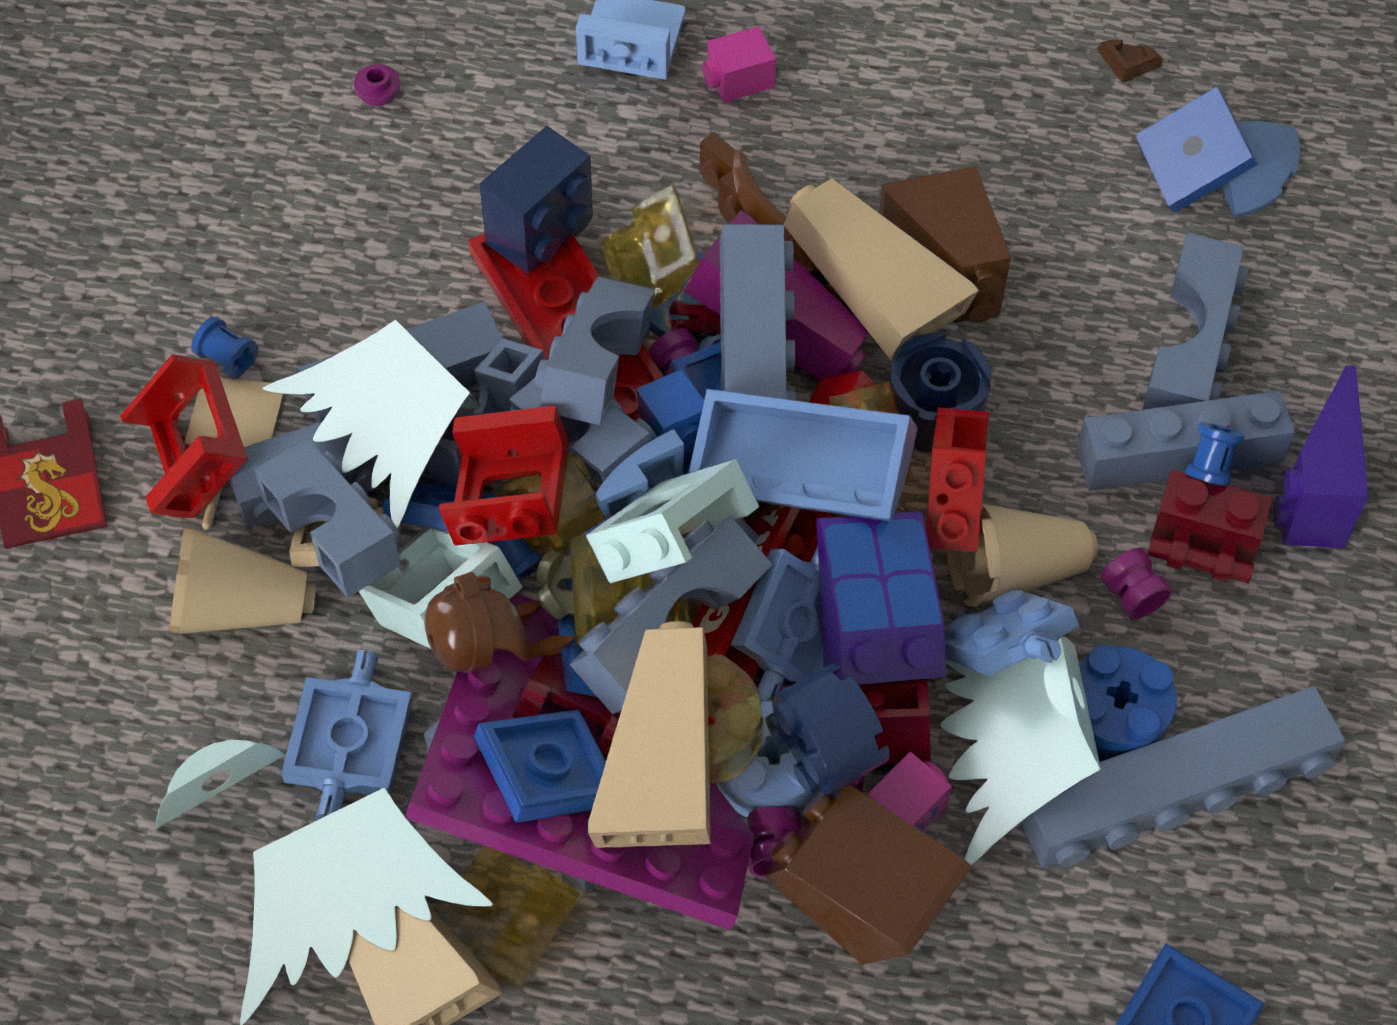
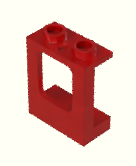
(506, 448)
(209, 462)
(957, 479)

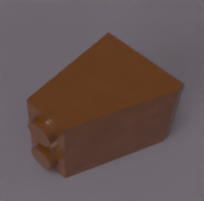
(957, 224)
(865, 874)

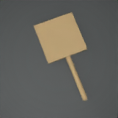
(254, 414)

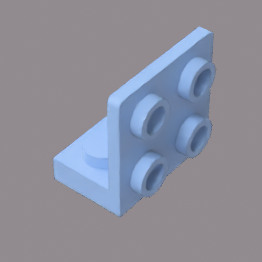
(630, 36)

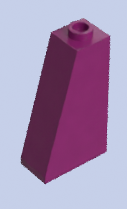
(822, 327)

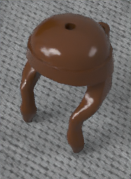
(473, 622)

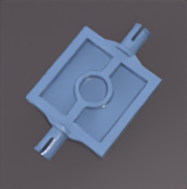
(783, 622)
(1008, 632)
(347, 735)

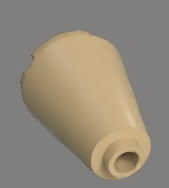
(1020, 554)
(234, 588)

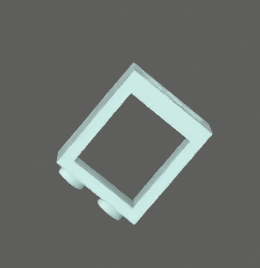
(429, 560)

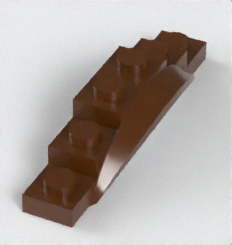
(738, 191)

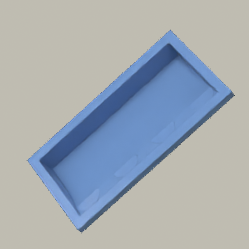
(809, 452)

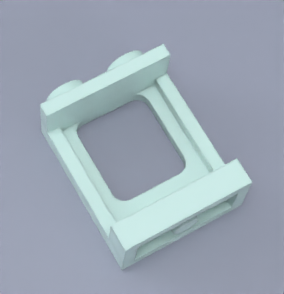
(650, 529)

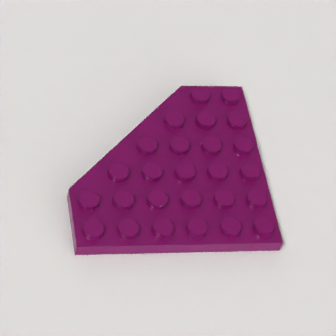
(464, 800)

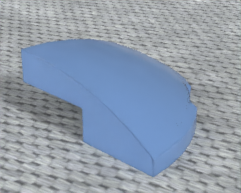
(1277, 155)
(640, 472)

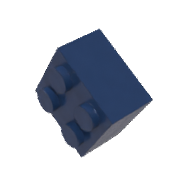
(537, 200)

